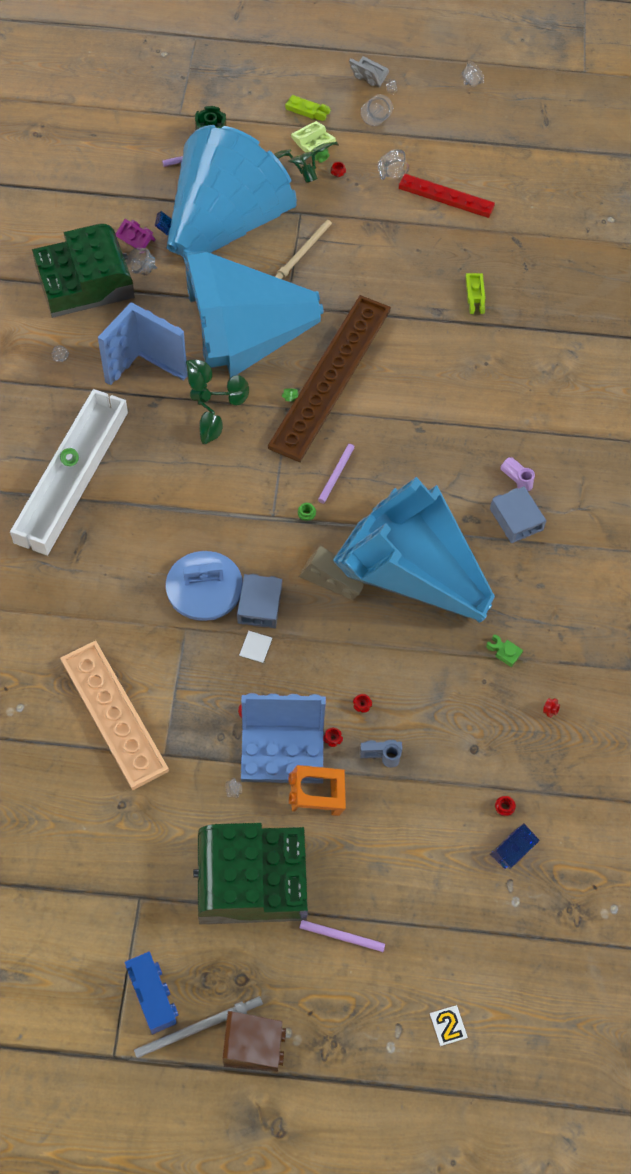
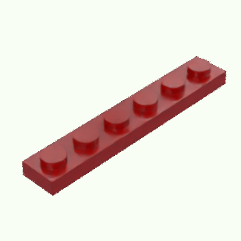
(446, 195)

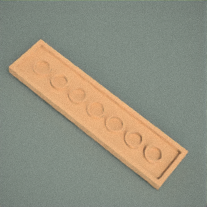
(114, 715)

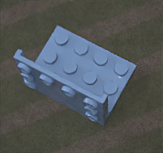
(141, 334)
(280, 736)

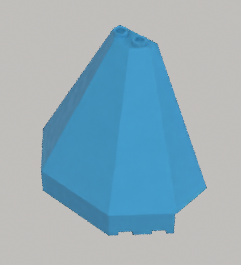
(245, 310)
(417, 552)

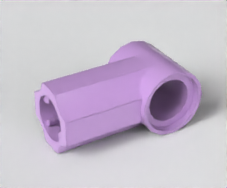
(518, 473)

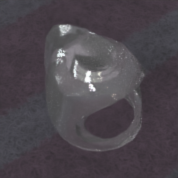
(392, 164)

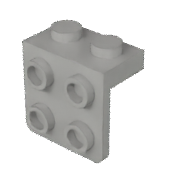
(369, 71)

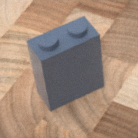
(517, 514)
(259, 601)

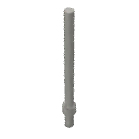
(240, 1007)

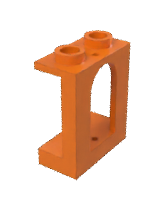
(298, 798)

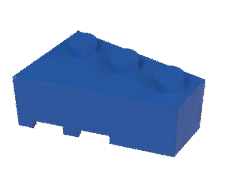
(151, 992)

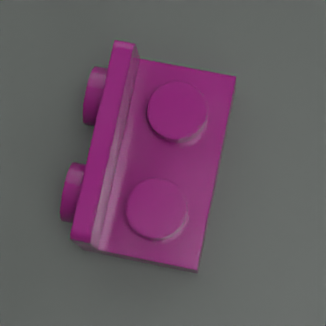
(134, 235)

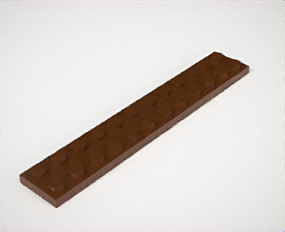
(329, 379)

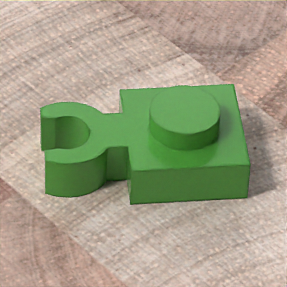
(506, 651)

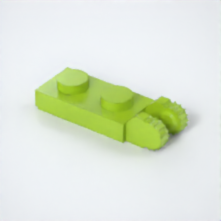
(307, 108)
(475, 291)

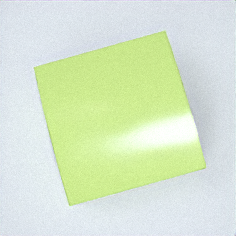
(312, 136)

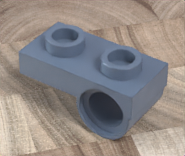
(375, 749)

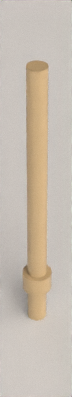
(284, 271)

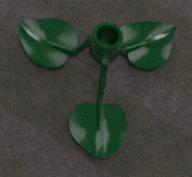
(307, 170)
(198, 376)

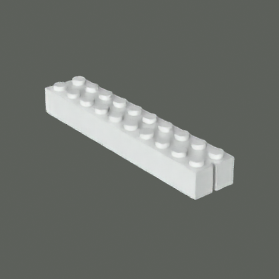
(64, 485)

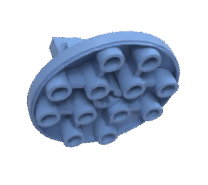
(204, 585)

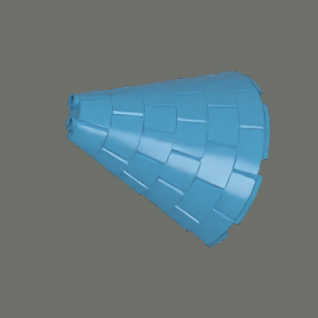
(225, 190)

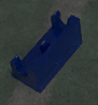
(514, 846)

